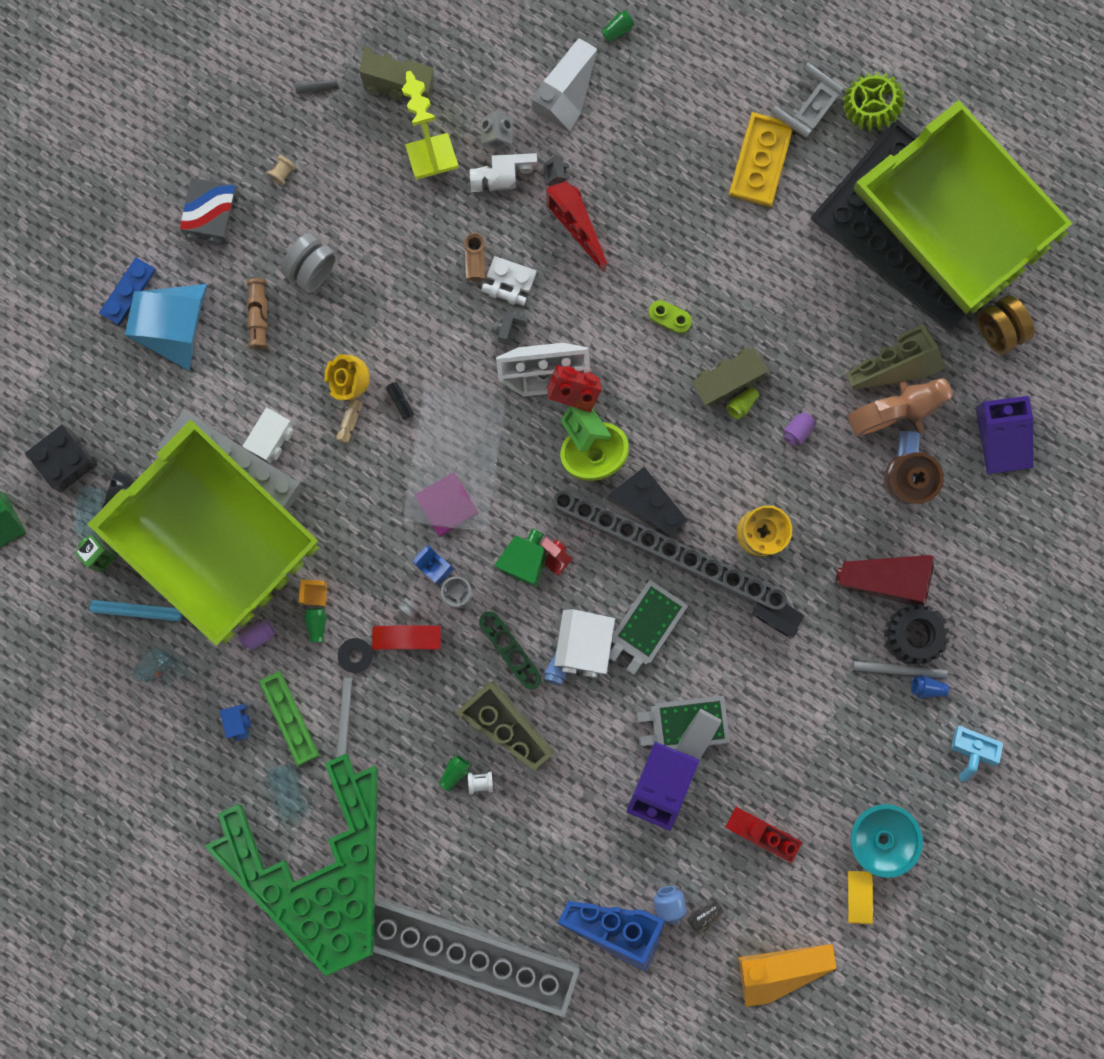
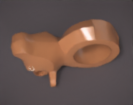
(913, 404)

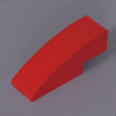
(407, 637)

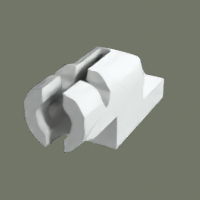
(502, 173)

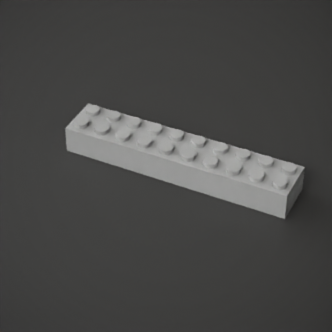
(473, 957)

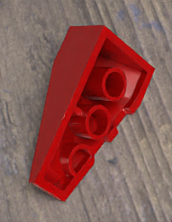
(569, 209)

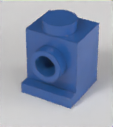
(236, 722)

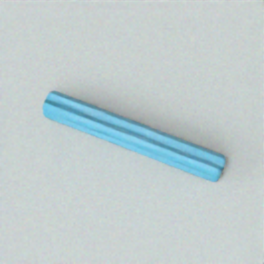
(136, 610)

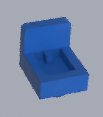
(433, 565)

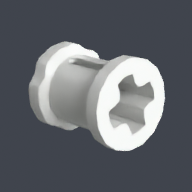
(480, 782)

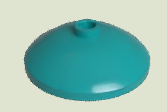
(902, 845)

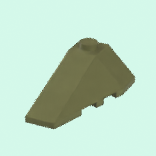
(910, 359)

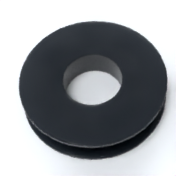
(345, 649)

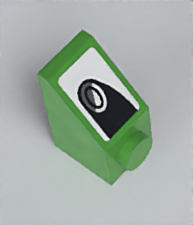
(95, 553)

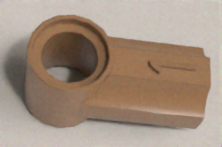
(474, 258)

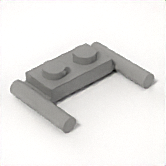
(815, 106)

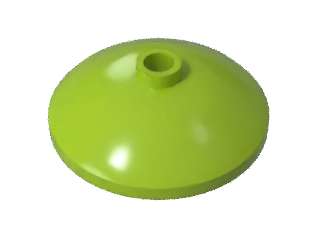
(609, 454)

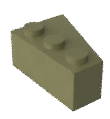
(389, 76)

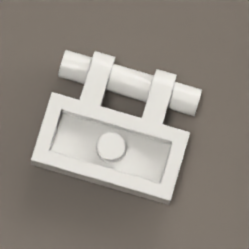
(512, 275)

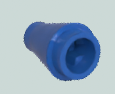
(926, 687)

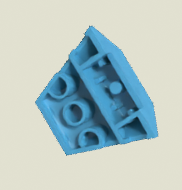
(167, 321)

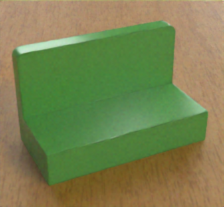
(584, 427)

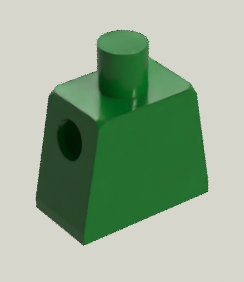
(524, 559)

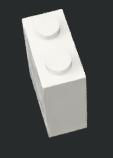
(584, 643)

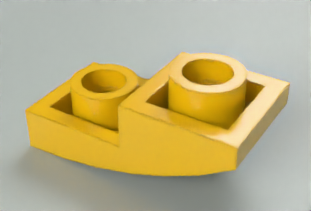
(860, 898)

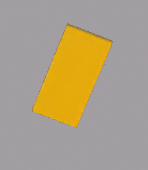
(761, 160)

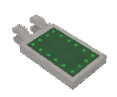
(647, 625)
(674, 717)

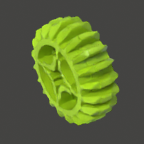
(874, 109)

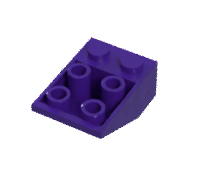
(1006, 434)
(662, 786)

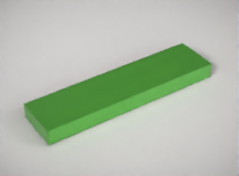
(289, 718)

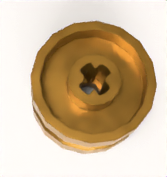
(1005, 324)

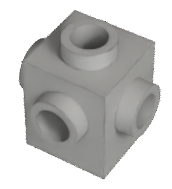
(496, 130)

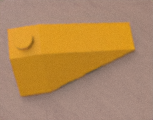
(779, 973)

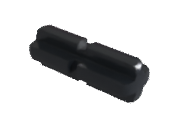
(401, 403)

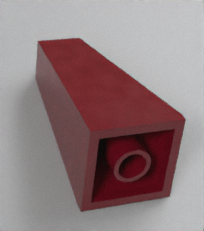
(894, 579)

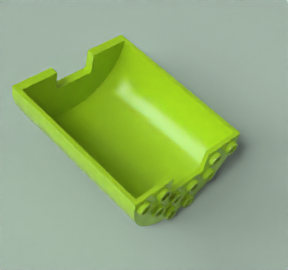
(963, 208)
(205, 534)

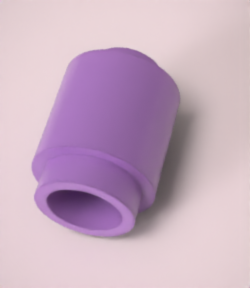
(799, 429)
(256, 634)

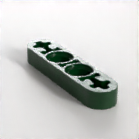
(511, 649)

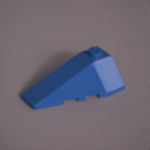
(621, 932)

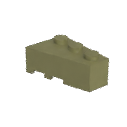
(731, 376)

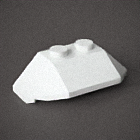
(531, 367)

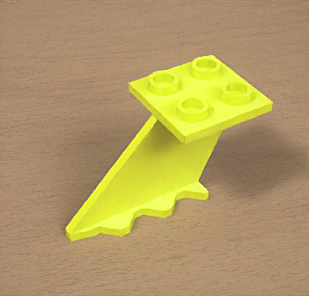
(431, 154)

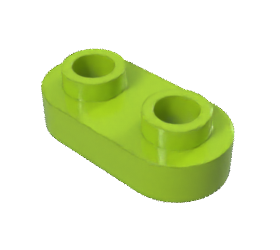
(669, 317)

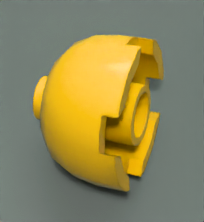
(347, 377)

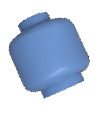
(670, 904)

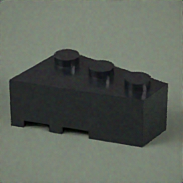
(649, 503)

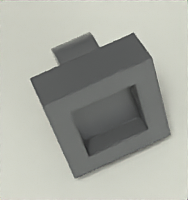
(554, 170)

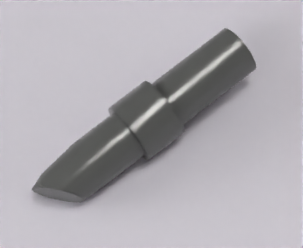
(315, 86)

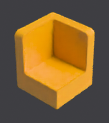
(313, 592)

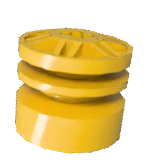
(774, 523)

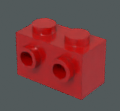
(574, 388)

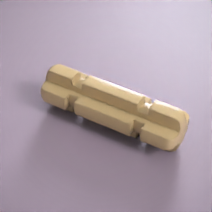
(349, 421)

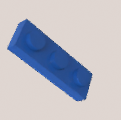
(120, 300)

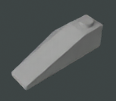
(565, 88)

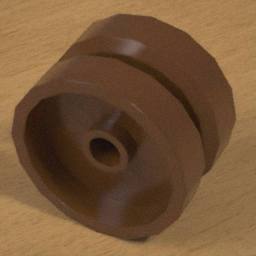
(927, 474)

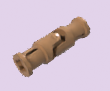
(257, 316)

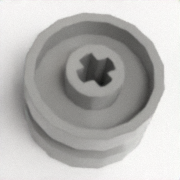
(308, 262)

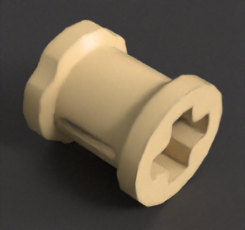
(281, 170)

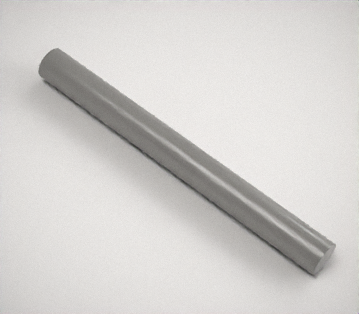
(899, 670)
(344, 716)

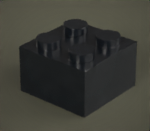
(61, 458)

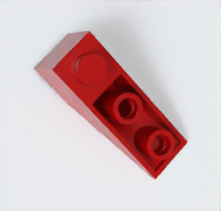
(763, 834)

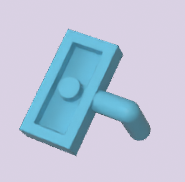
(977, 748)

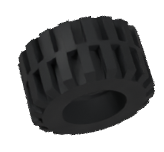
(933, 625)

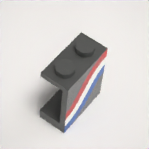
(208, 211)

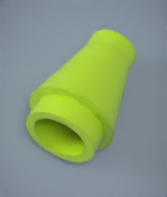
(741, 404)

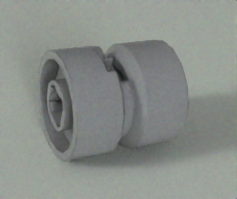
(456, 592)

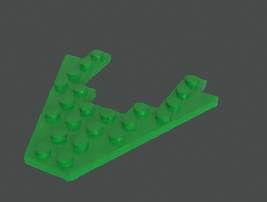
(332, 908)

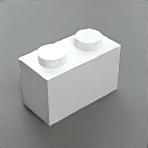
(269, 435)

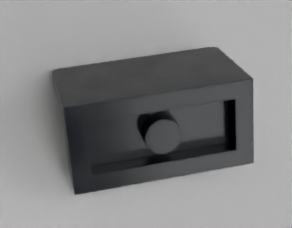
(784, 620)

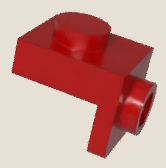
(557, 557)

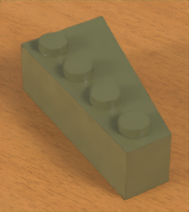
(506, 725)

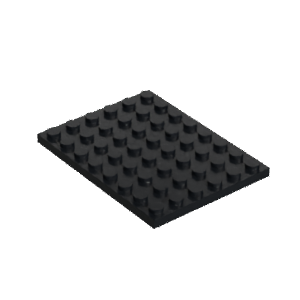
(870, 240)

